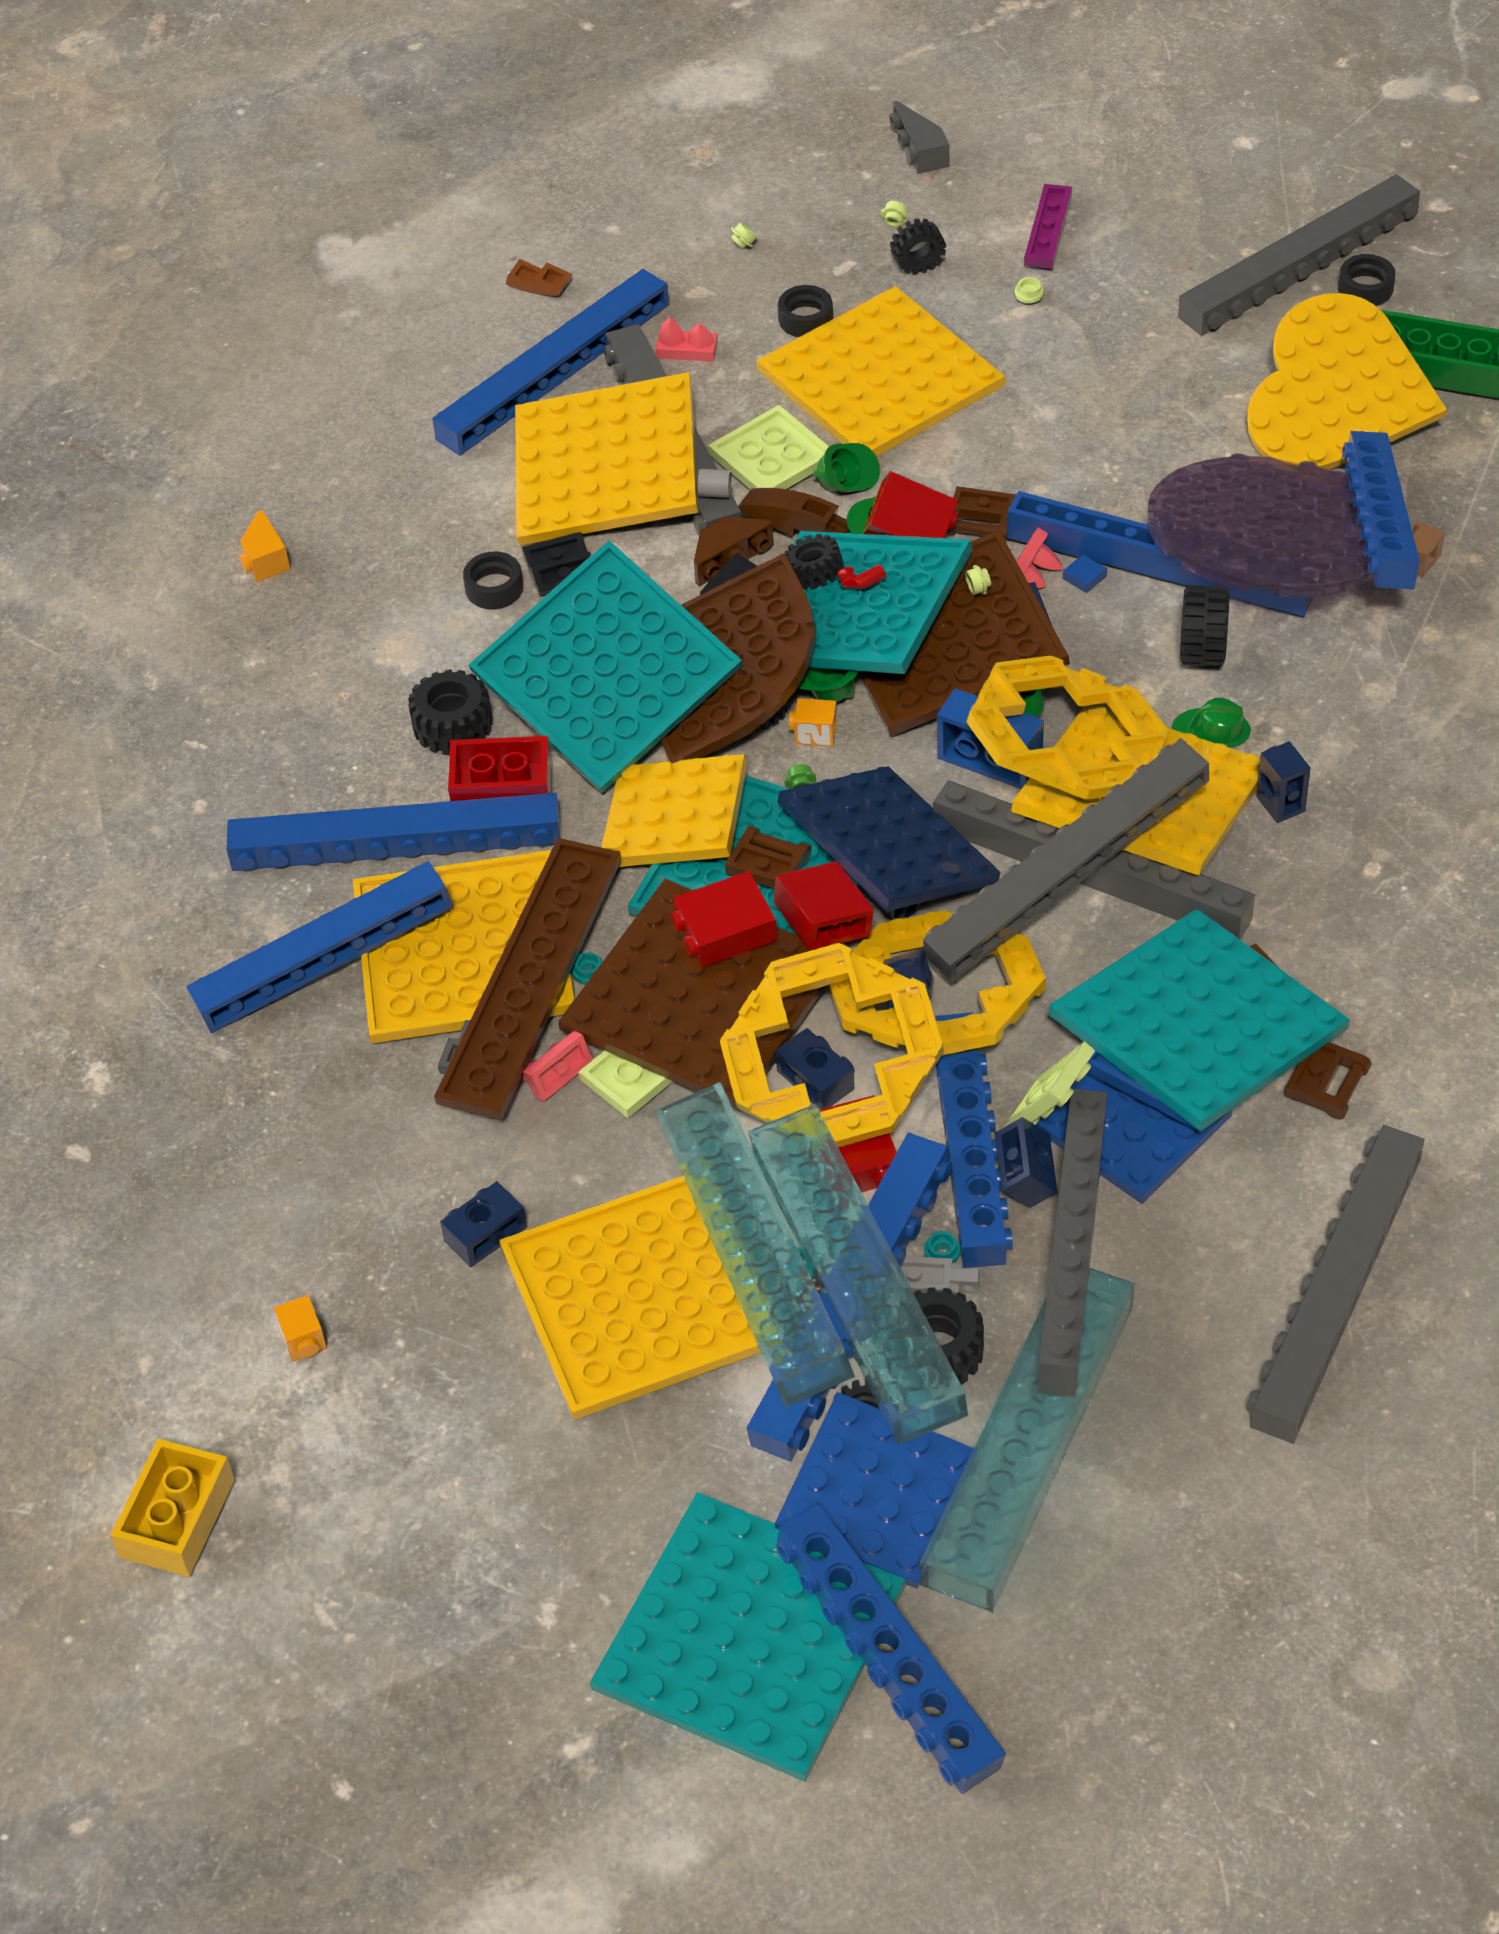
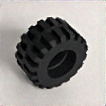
(1204, 625)
(449, 709)
(960, 1320)

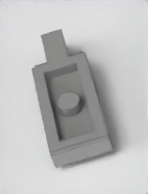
(939, 1273)

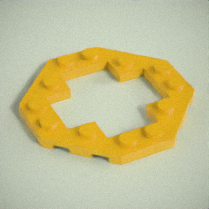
(1049, 765)
(871, 984)
(999, 1004)

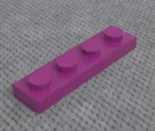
(1048, 226)

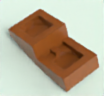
(532, 279)

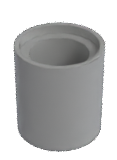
(714, 483)

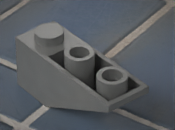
(922, 139)

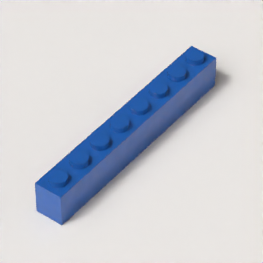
(319, 946)

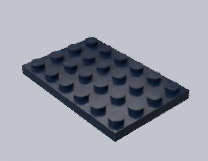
(888, 838)

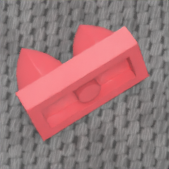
(685, 345)
(1039, 555)
(557, 1066)

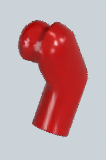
(863, 580)

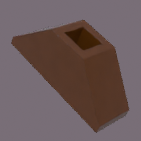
(725, 539)

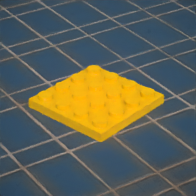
(676, 810)

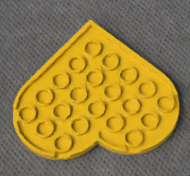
(1337, 375)

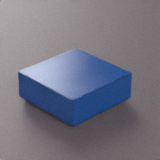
(1084, 573)

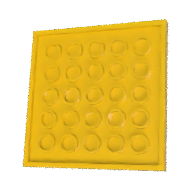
(880, 372)
(605, 459)
(1185, 835)
(440, 969)
(628, 1297)

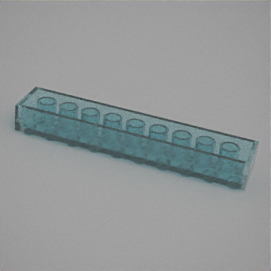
(754, 1245)
(858, 1275)
(1019, 1457)

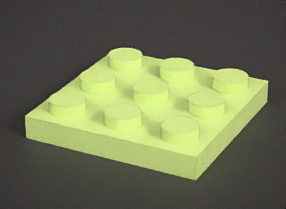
(769, 451)

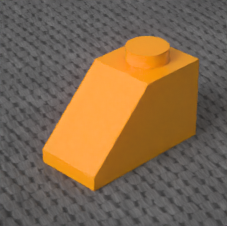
(263, 549)

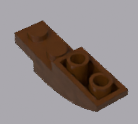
(793, 511)

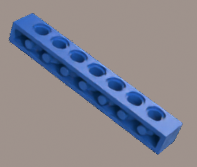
(1381, 510)
(962, 1088)
(817, 1533)

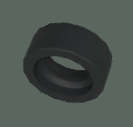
(1371, 266)
(800, 297)
(496, 596)

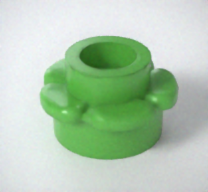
(799, 776)

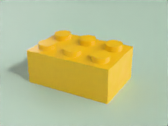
(173, 1507)

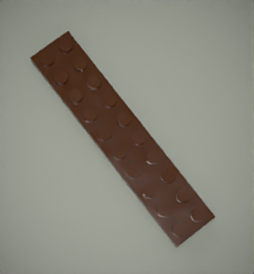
(528, 979)

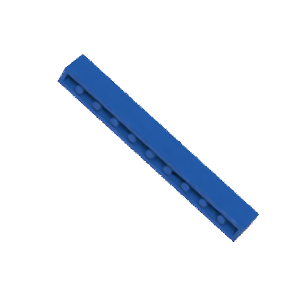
(548, 362)
(1118, 544)
(393, 831)
(898, 1208)

